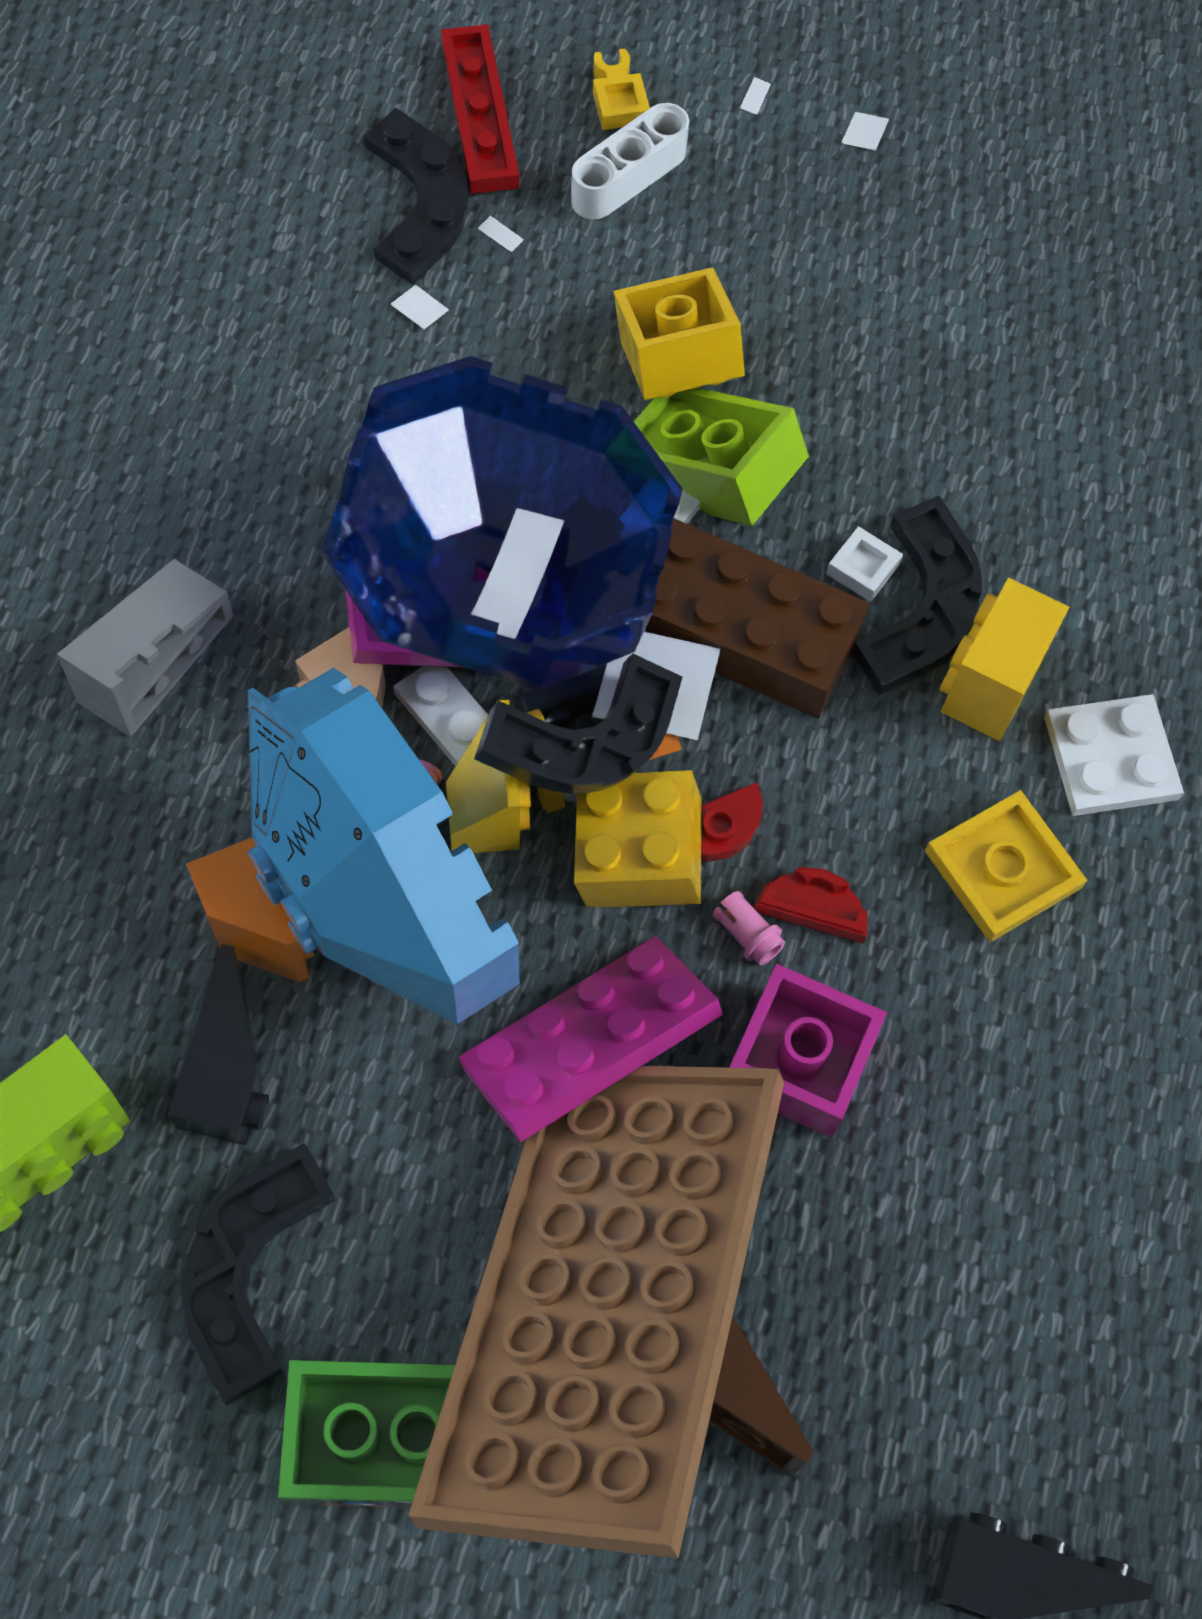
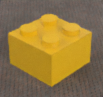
(679, 333)
(1000, 657)
(640, 842)

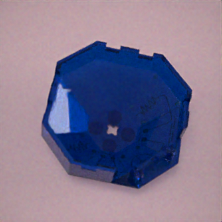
(435, 495)

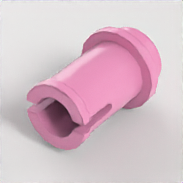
(749, 929)

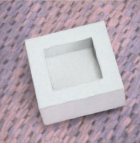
(864, 564)

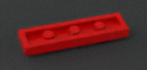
(479, 109)

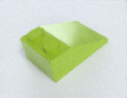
(725, 449)

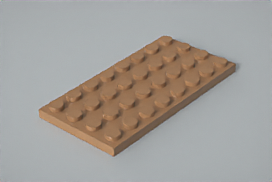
(605, 1317)

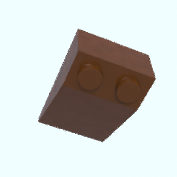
(753, 1410)

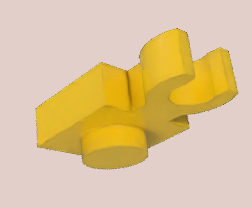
(616, 93)

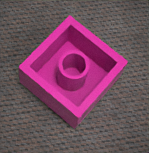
(815, 1042)

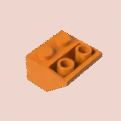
(243, 913)

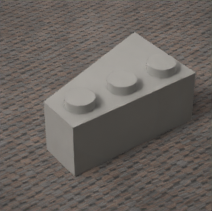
(145, 645)

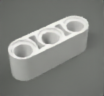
(629, 161)

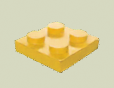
(1005, 865)

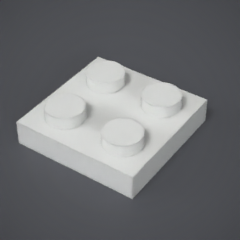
(1113, 755)

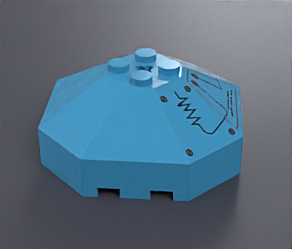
(358, 855)

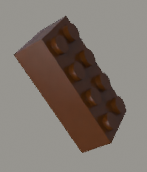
(770, 622)

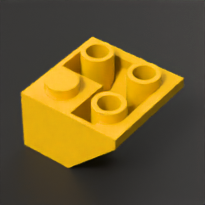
(486, 804)

